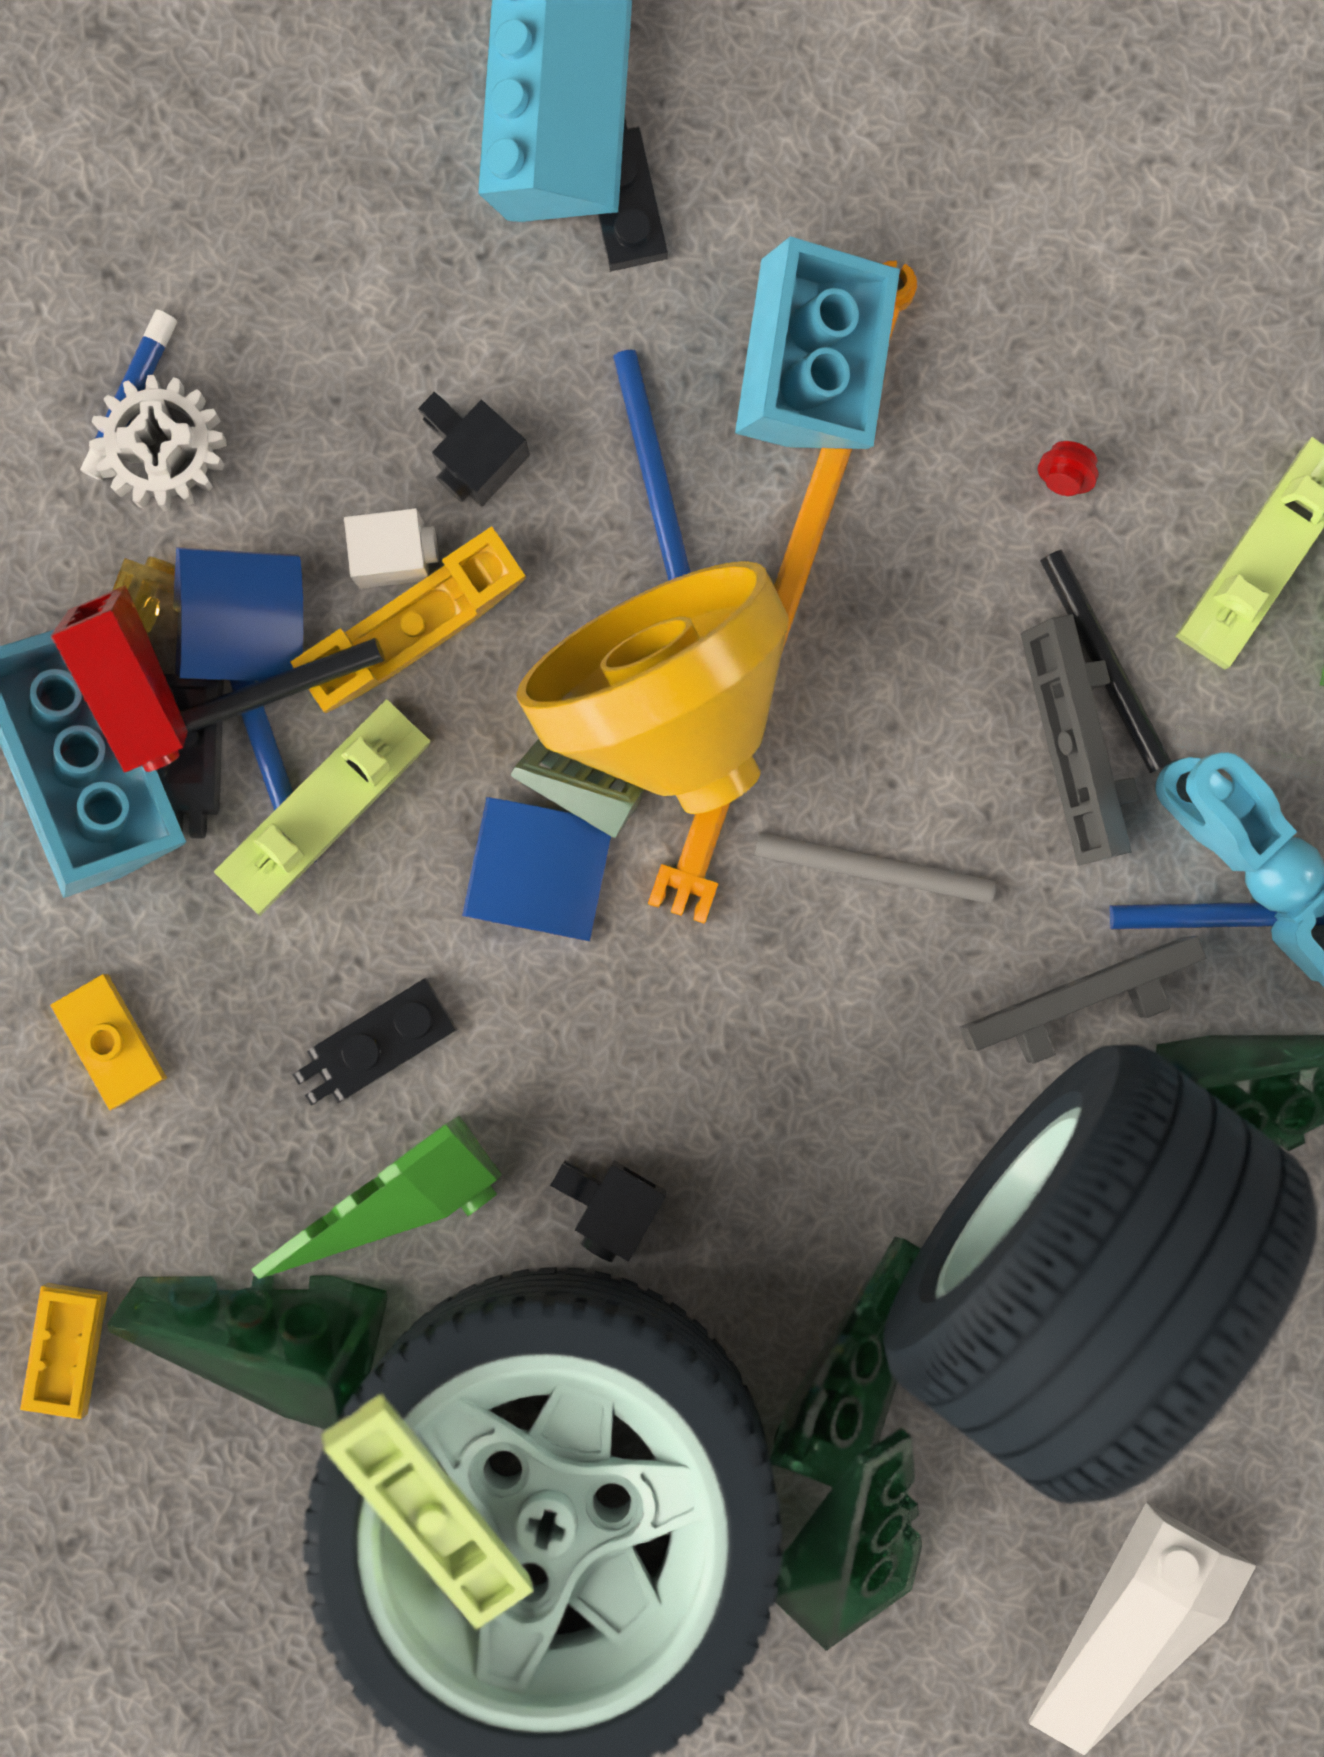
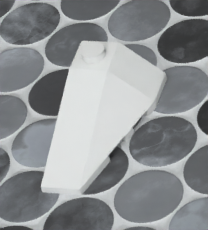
(1147, 1618)

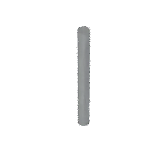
(875, 868)

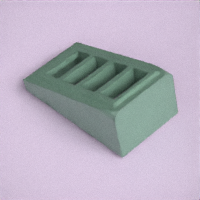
(579, 788)

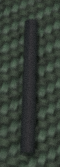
(1100, 649)
(282, 685)

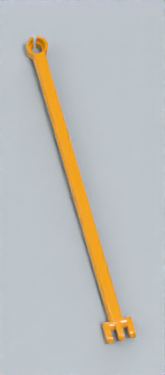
(789, 585)

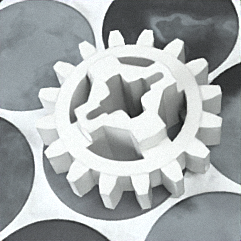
(133, 441)

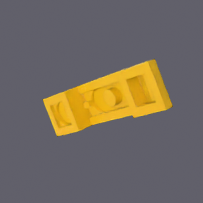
(421, 617)

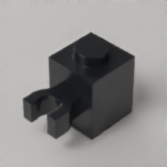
(476, 449)
(616, 1208)

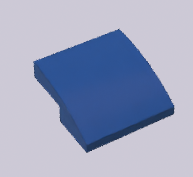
(237, 613)
(536, 869)

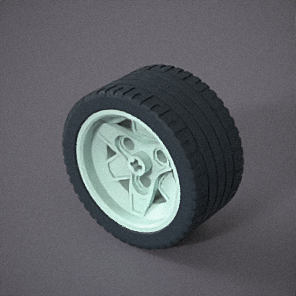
(657, 1645)

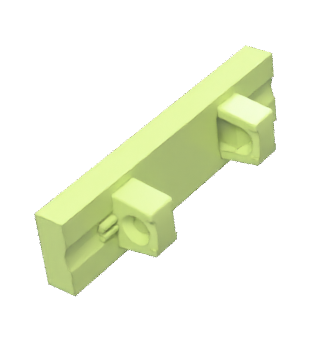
(1259, 562)
(322, 808)
(427, 1511)

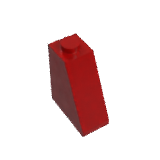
(122, 680)

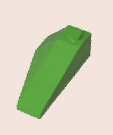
(416, 1189)

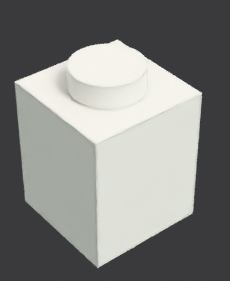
(389, 548)

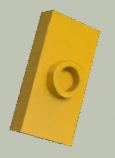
(108, 1041)
(63, 1350)

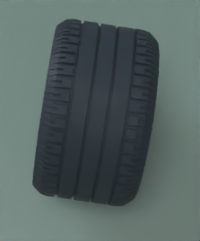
(1104, 1277)

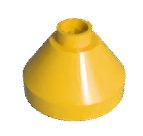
(668, 686)

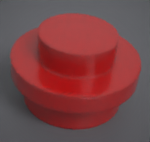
(1069, 468)

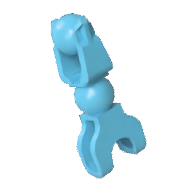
(1251, 835)

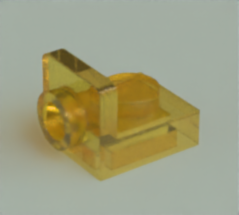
(143, 583)

